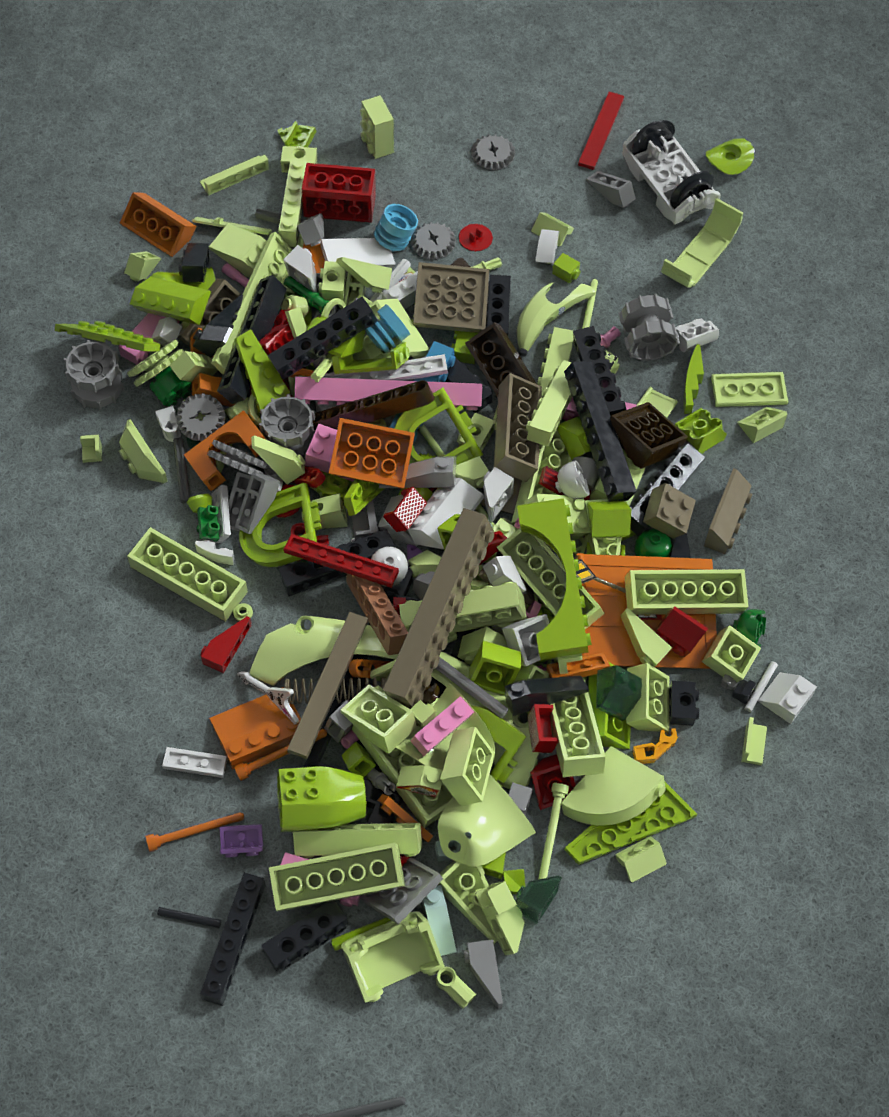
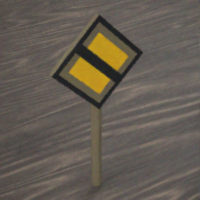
(587, 575)

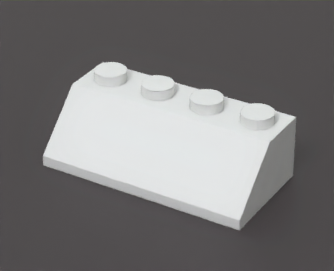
(439, 508)

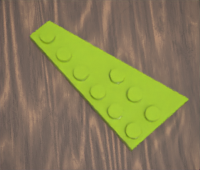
(100, 332)
(602, 839)

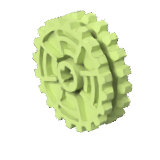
(155, 363)

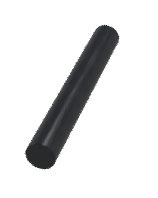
(193, 918)

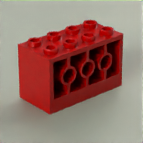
(339, 192)

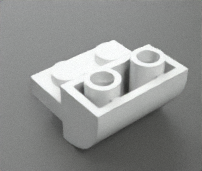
(696, 333)

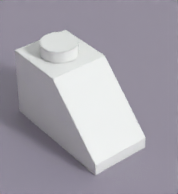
(502, 570)

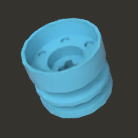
(396, 227)
(386, 329)

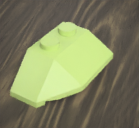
(139, 455)

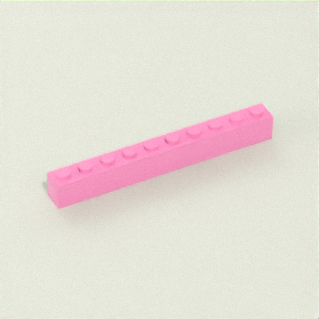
(348, 390)

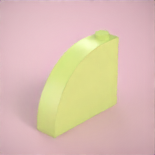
(616, 794)

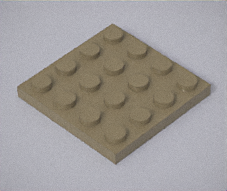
(451, 297)

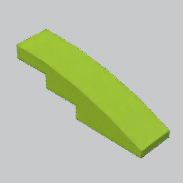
(693, 378)

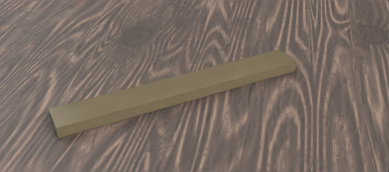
(327, 685)

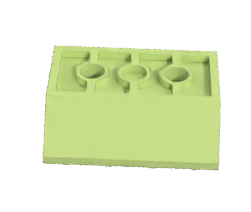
(414, 342)

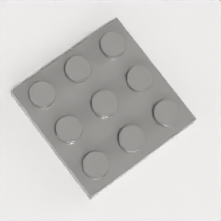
(401, 901)

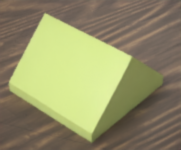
(763, 423)

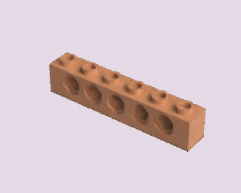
(379, 612)

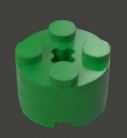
(170, 388)

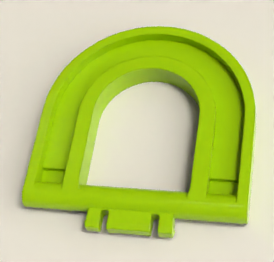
(413, 418)
(285, 500)
(505, 736)

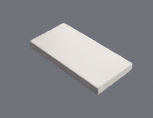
(359, 249)

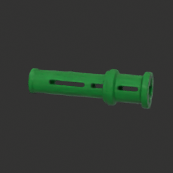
(313, 298)

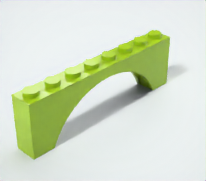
(566, 632)

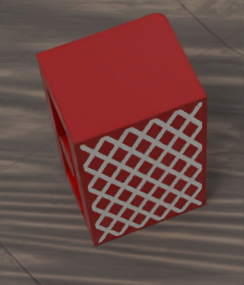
(406, 511)
(540, 729)

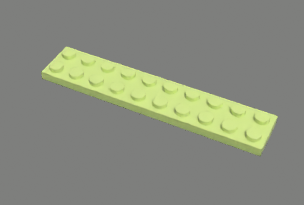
(269, 264)

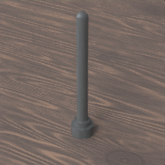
(363, 1109)

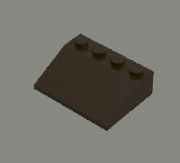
(647, 434)

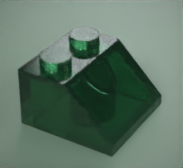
(617, 691)
(537, 897)

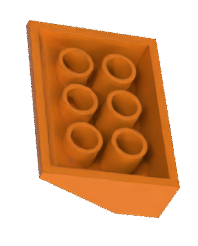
(371, 453)
(253, 730)

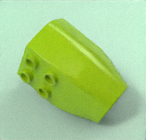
(319, 798)

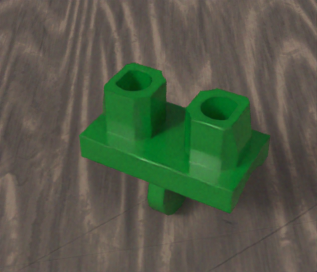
(208, 523)

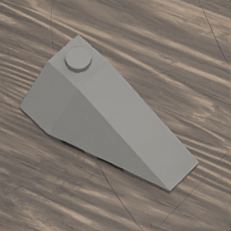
(430, 473)

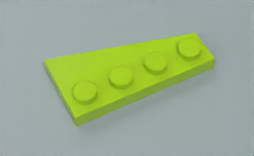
(259, 370)
(360, 495)

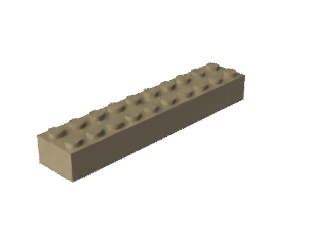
(439, 608)

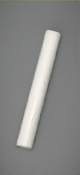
(761, 686)

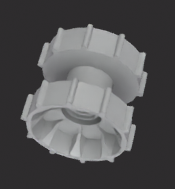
(649, 327)
(91, 360)
(291, 415)

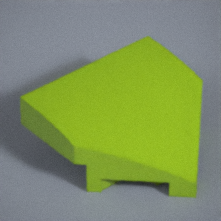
(297, 135)

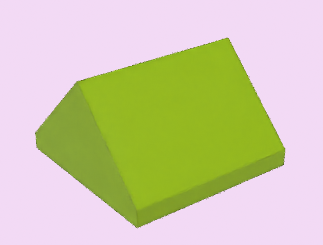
(609, 519)

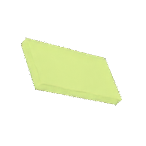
(749, 389)

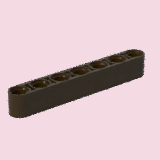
(378, 405)

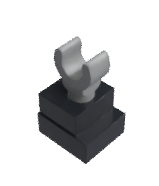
(742, 690)

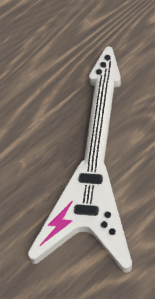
(277, 695)

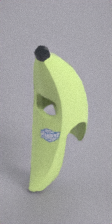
(540, 312)

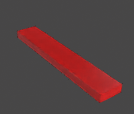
(601, 130)
(341, 560)

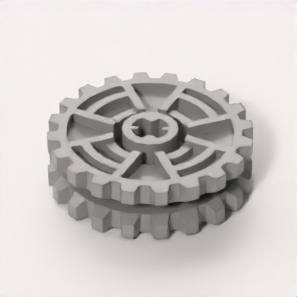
(237, 458)

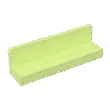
(235, 174)

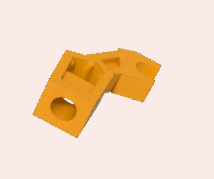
(659, 749)

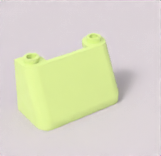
(392, 954)

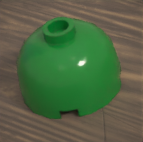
(653, 544)
(751, 624)

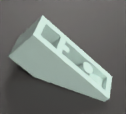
(438, 918)

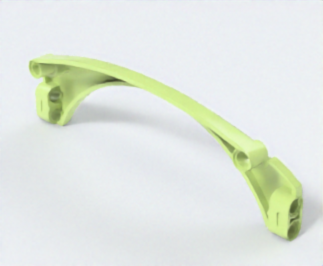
(296, 647)

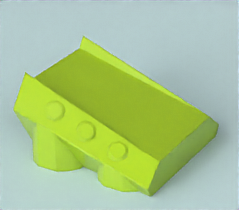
(702, 430)

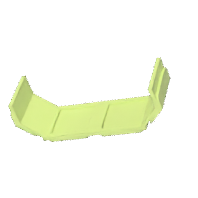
(705, 246)

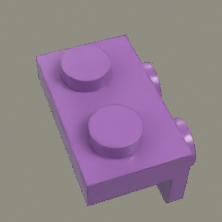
(241, 840)

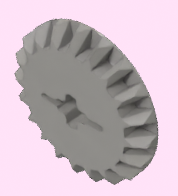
(485, 157)
(427, 248)
(189, 410)

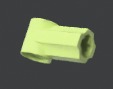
(456, 988)

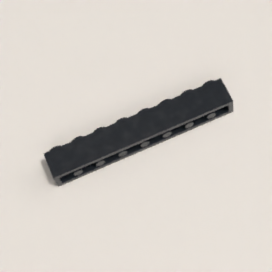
(260, 320)
(600, 431)

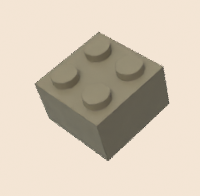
(669, 511)

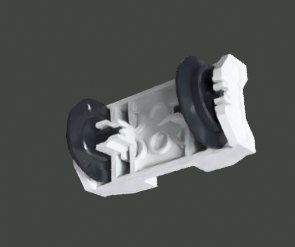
(669, 171)

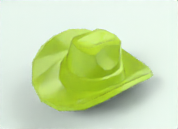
(732, 156)

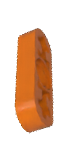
(366, 664)

